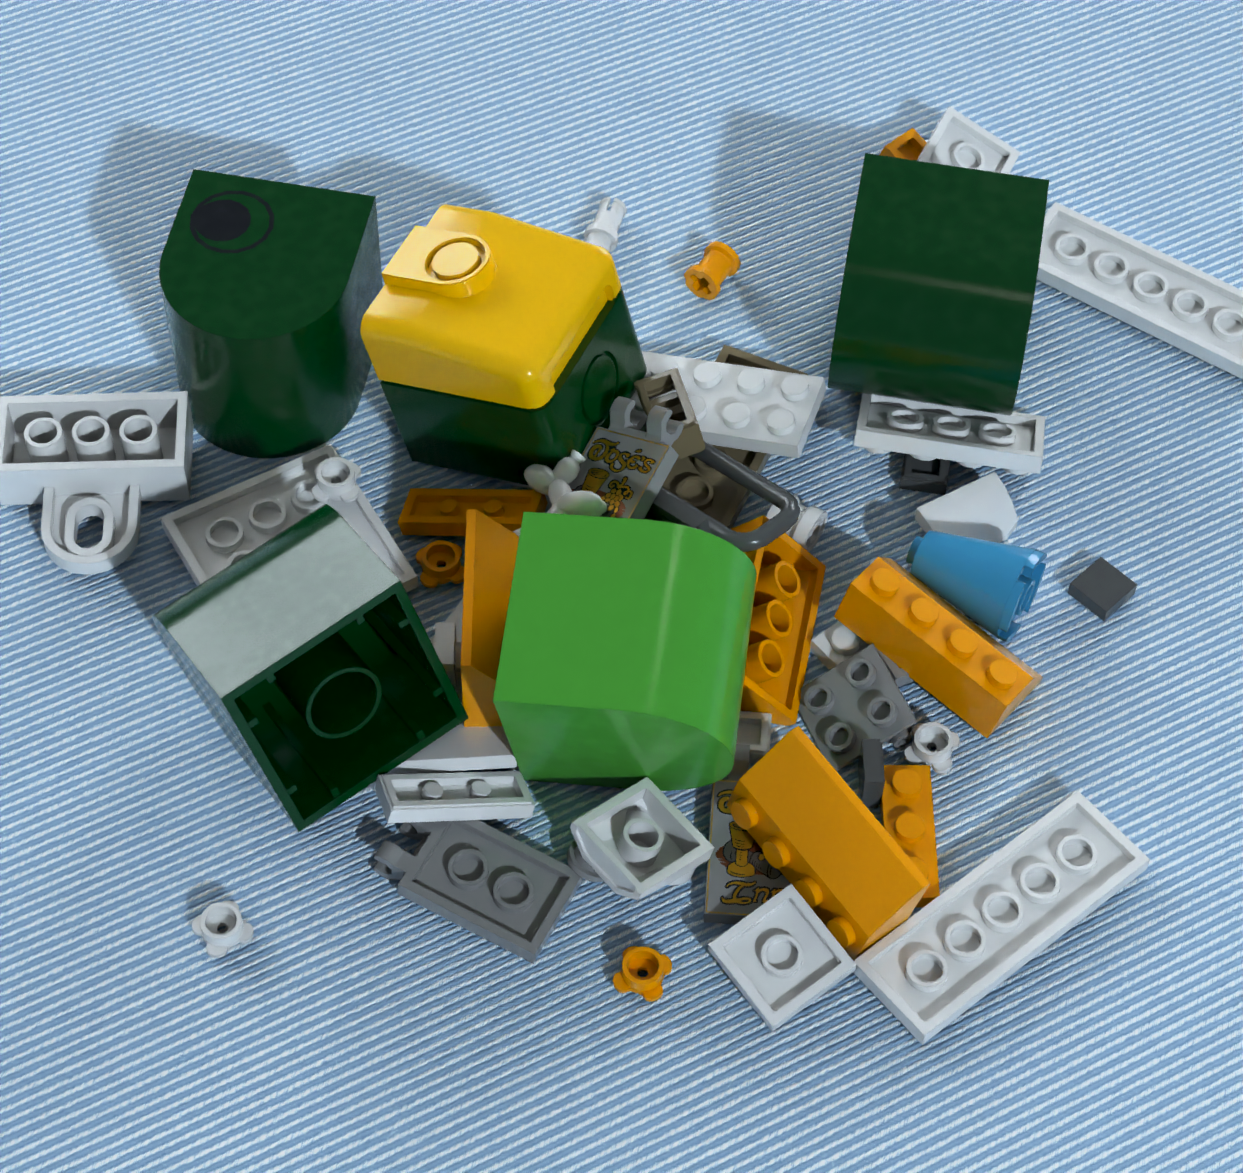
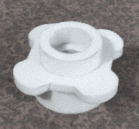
(336, 470)
(933, 735)
(218, 915)

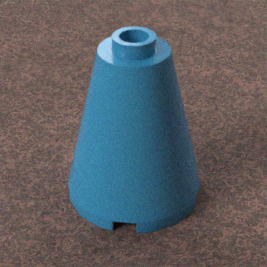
(979, 577)

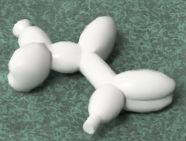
(555, 485)

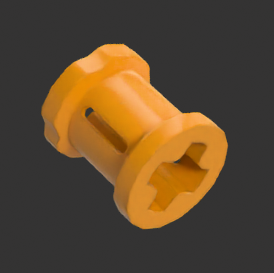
(712, 270)

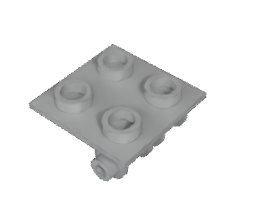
(855, 704)

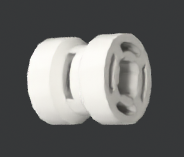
(808, 526)

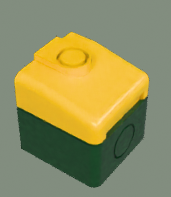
(500, 343)

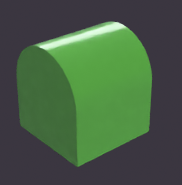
(624, 652)

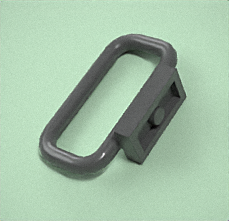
(673, 509)

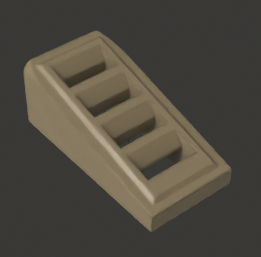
(691, 438)

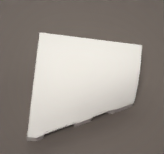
(973, 511)

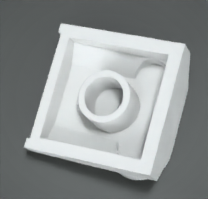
(640, 841)

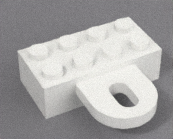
(94, 460)

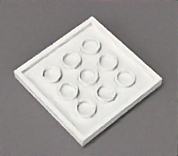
(244, 516)

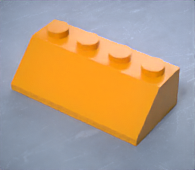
(486, 595)
(781, 625)
(936, 645)
(827, 843)

